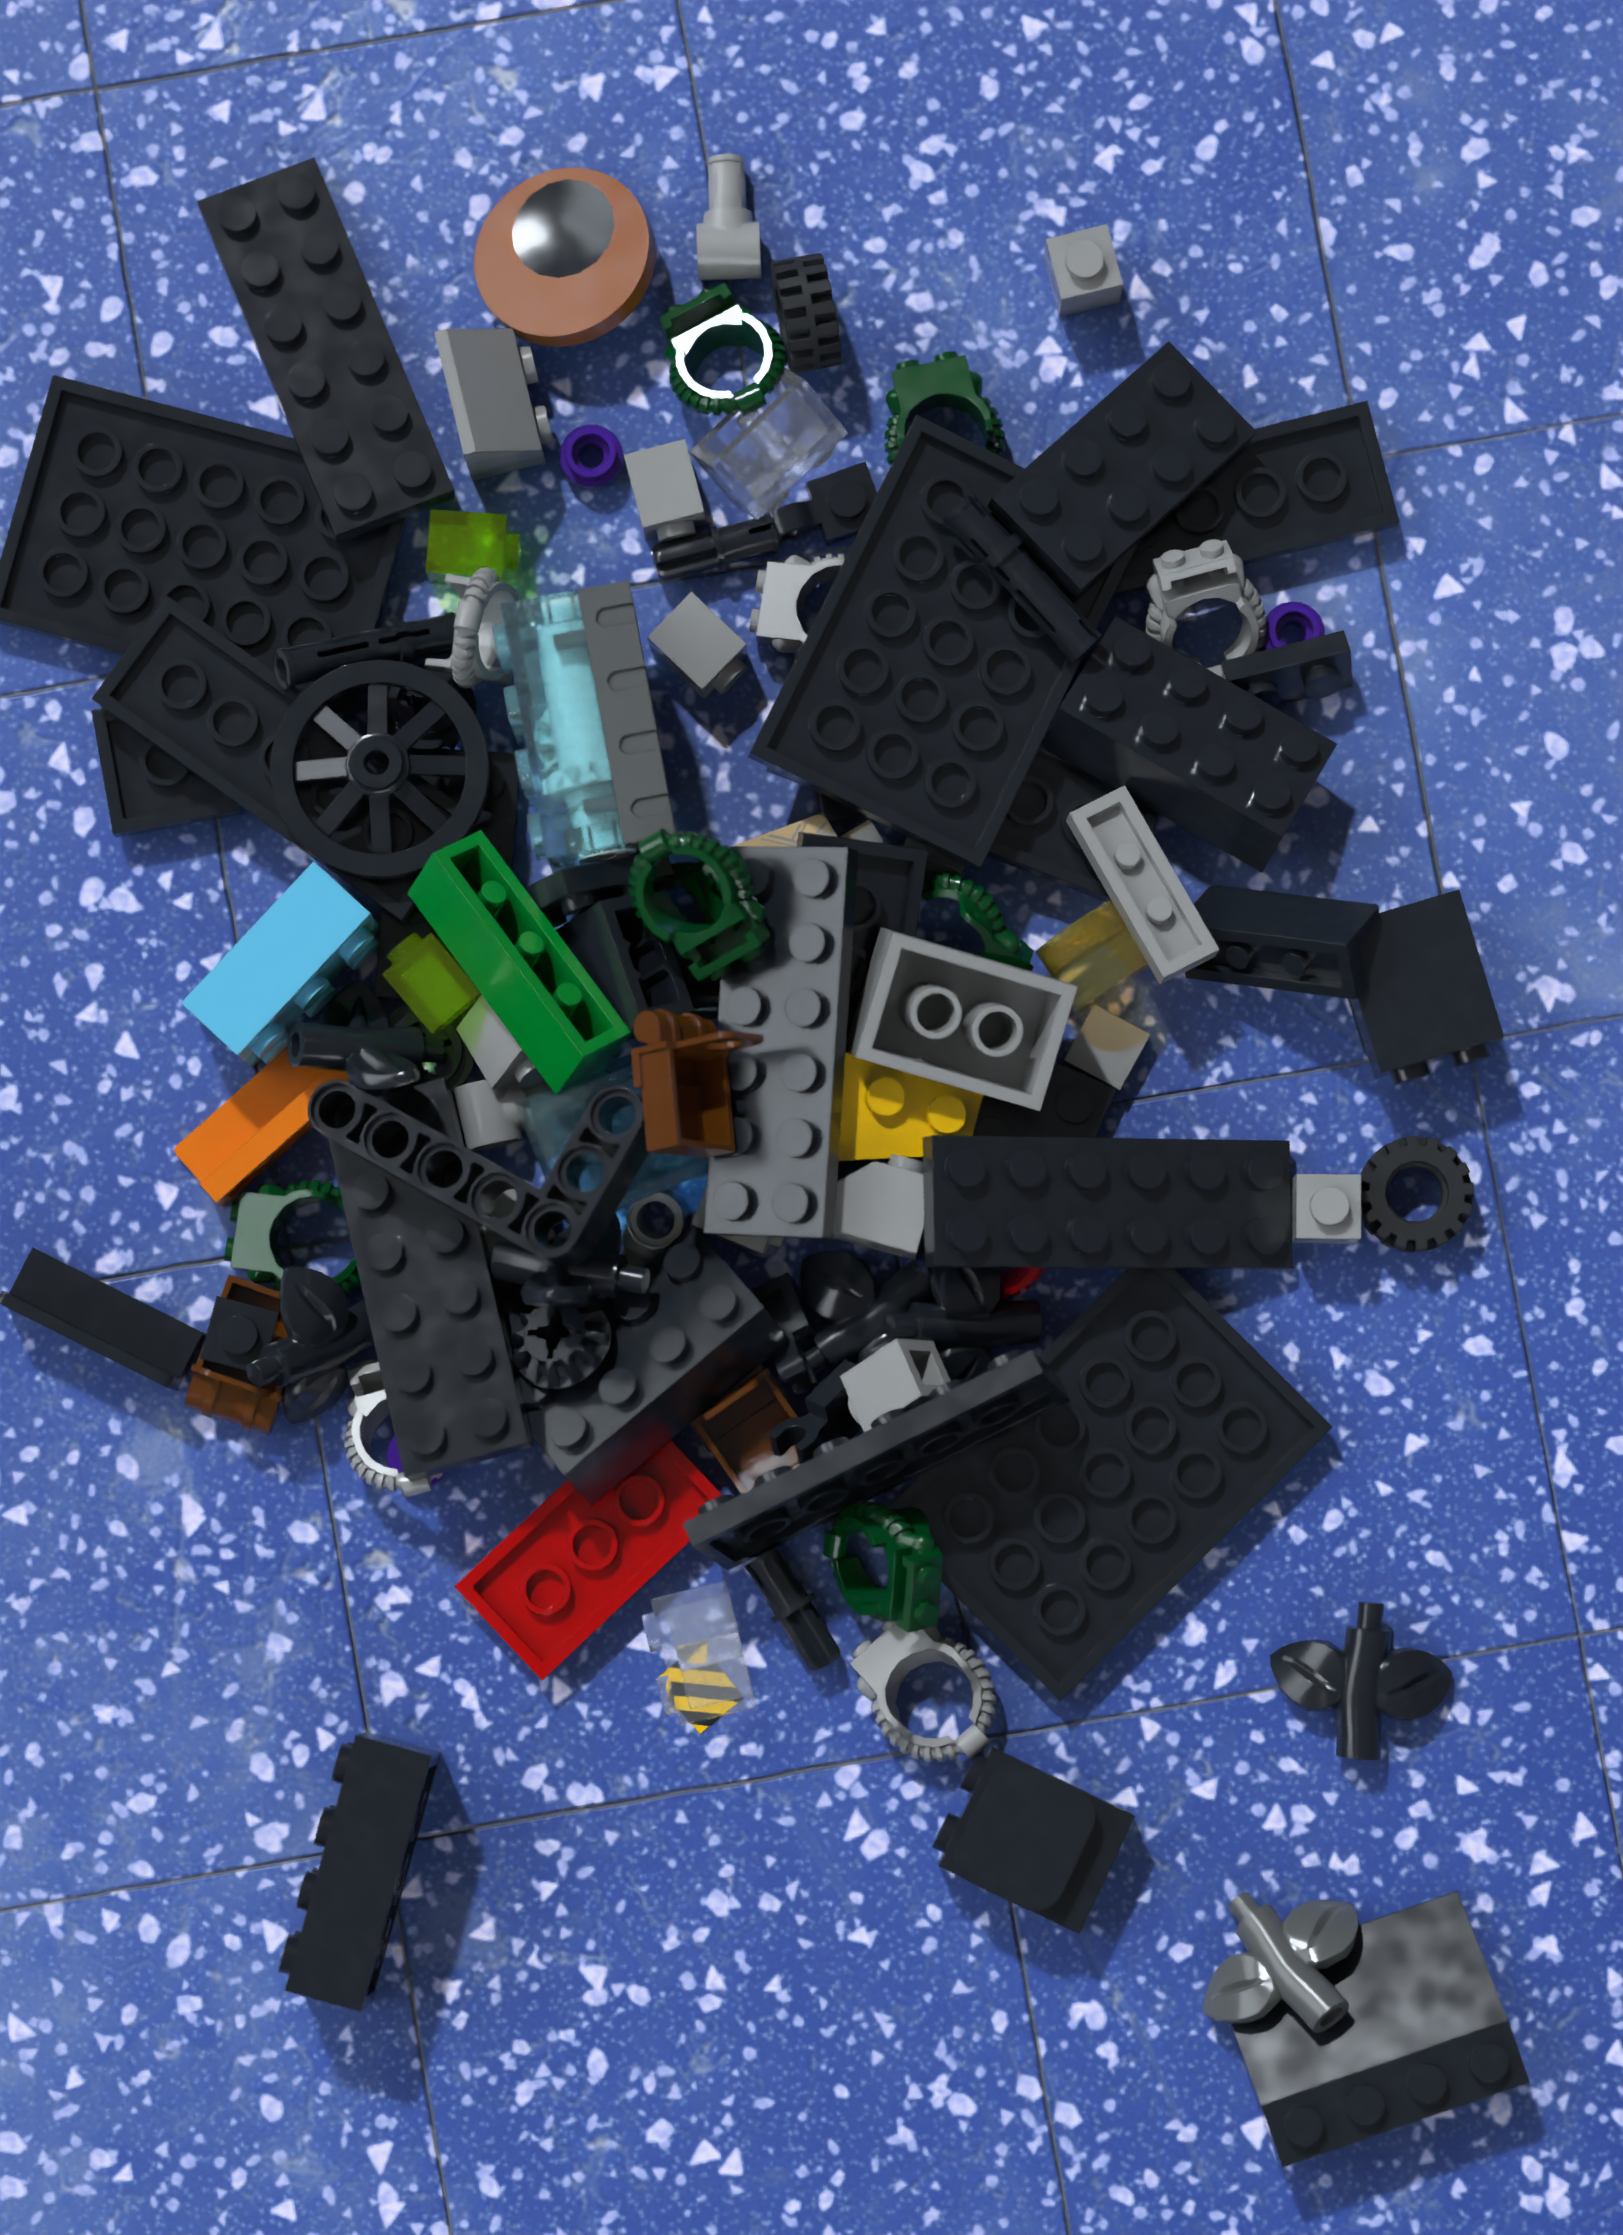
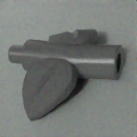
(1283, 1963)

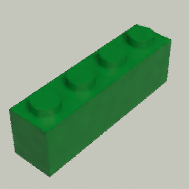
(518, 962)

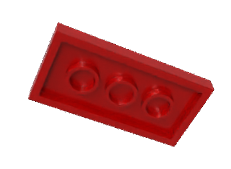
(583, 1562)

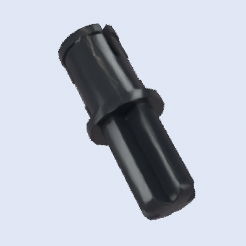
(715, 548)
(793, 1609)

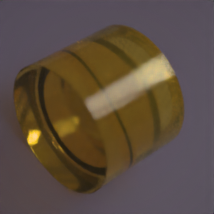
(1094, 956)

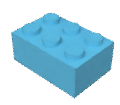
(284, 966)

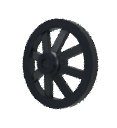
(393, 782)

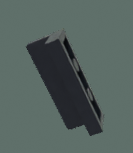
(1285, 941)
(103, 1319)

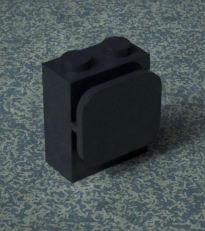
(627, 962)
(1424, 991)
(1032, 1838)

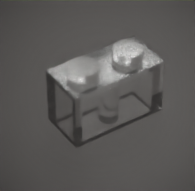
(770, 449)
(700, 1654)

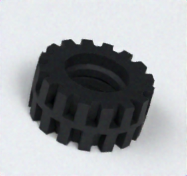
(806, 313)
(1454, 1185)

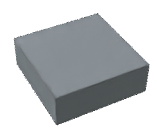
(1106, 1047)

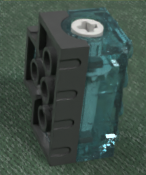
(585, 724)

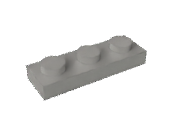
(1142, 884)

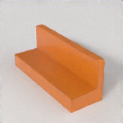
(252, 1128)

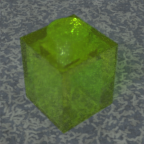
(470, 541)
(430, 981)

